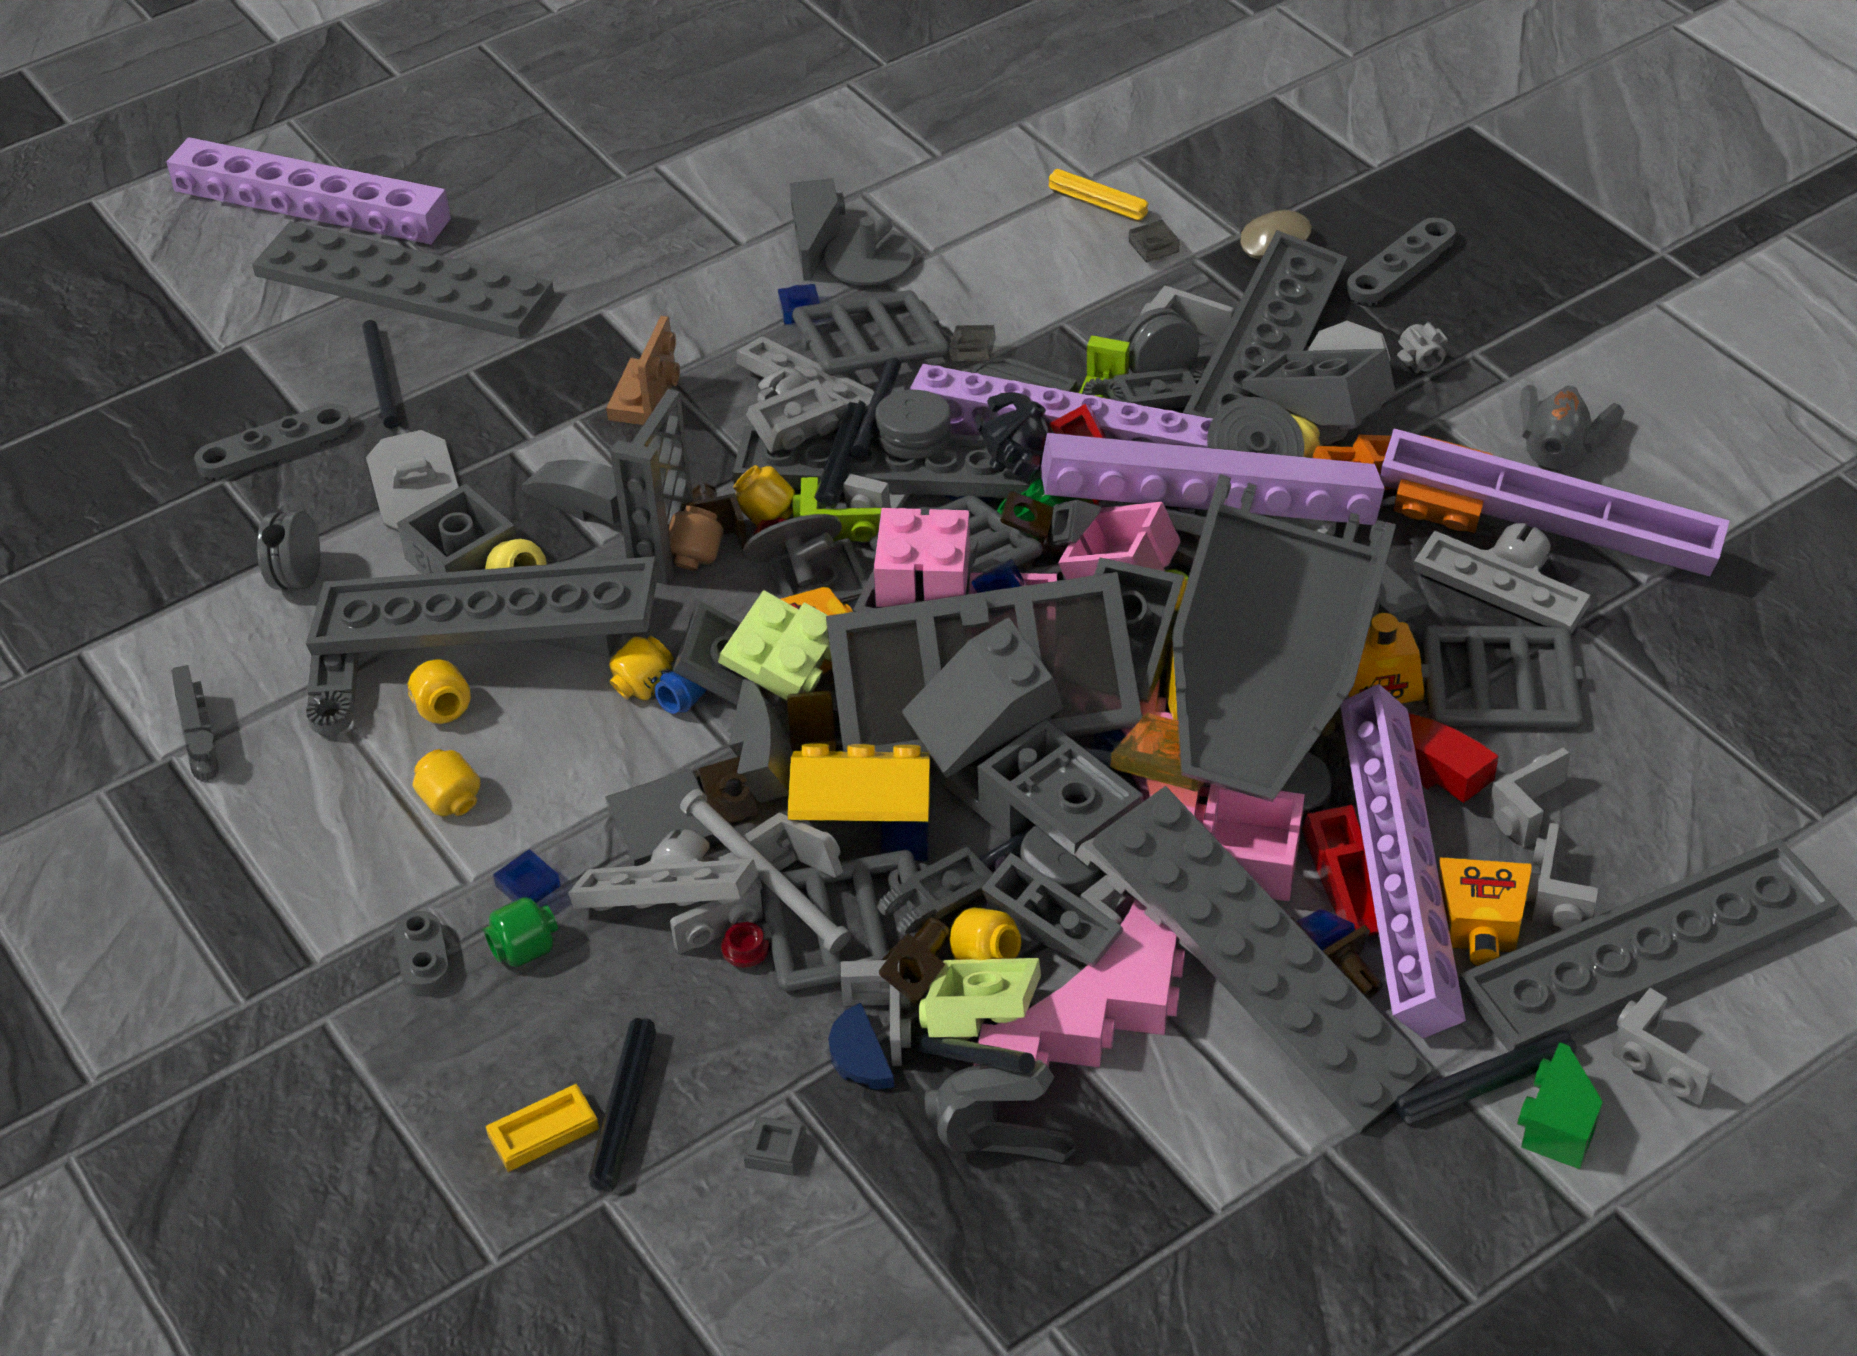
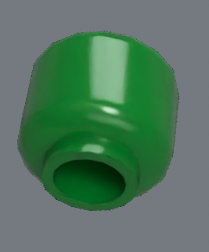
(520, 932)

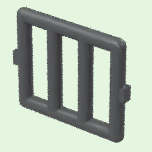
(863, 356)
(984, 518)
(1518, 638)
(815, 880)

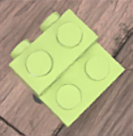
(779, 646)
(977, 990)

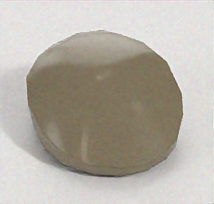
(1260, 231)

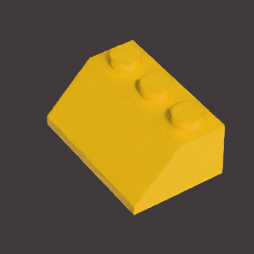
(859, 784)

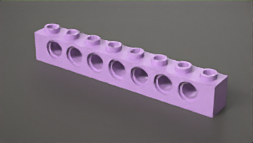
(309, 190)
(969, 393)
(1401, 864)

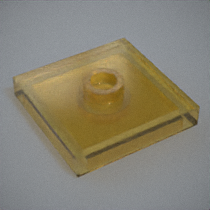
(1153, 752)

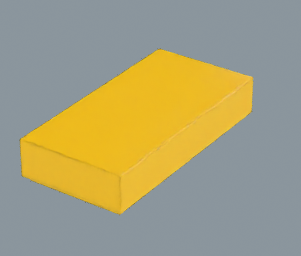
(542, 1127)

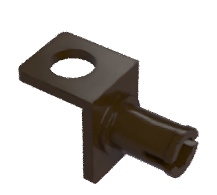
(725, 507)
(1038, 528)
(811, 719)
(727, 790)
(916, 959)
(1347, 959)

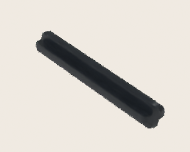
(840, 457)
(1479, 1078)
(622, 1105)

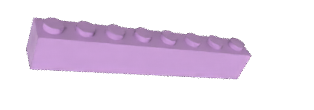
(1189, 476)
(1560, 503)

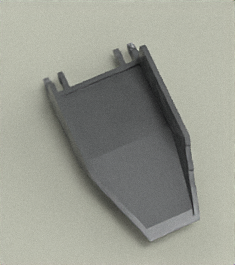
(1268, 641)

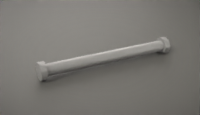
(834, 937)

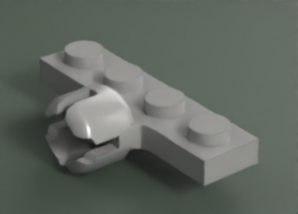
(787, 370)
(1505, 575)
(672, 875)

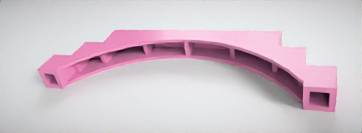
(1124, 989)

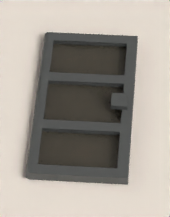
(1070, 624)

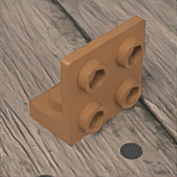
(646, 378)

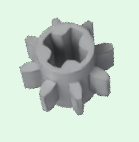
(1422, 347)

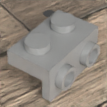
(795, 416)

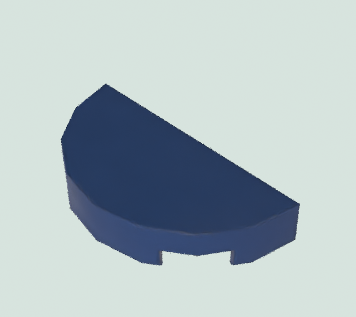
(856, 1050)

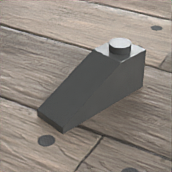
(815, 220)
(1050, 912)

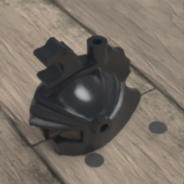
(1016, 437)

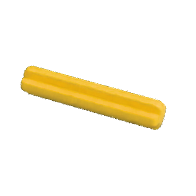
(1098, 194)

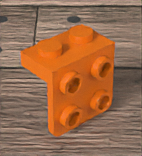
(1438, 505)

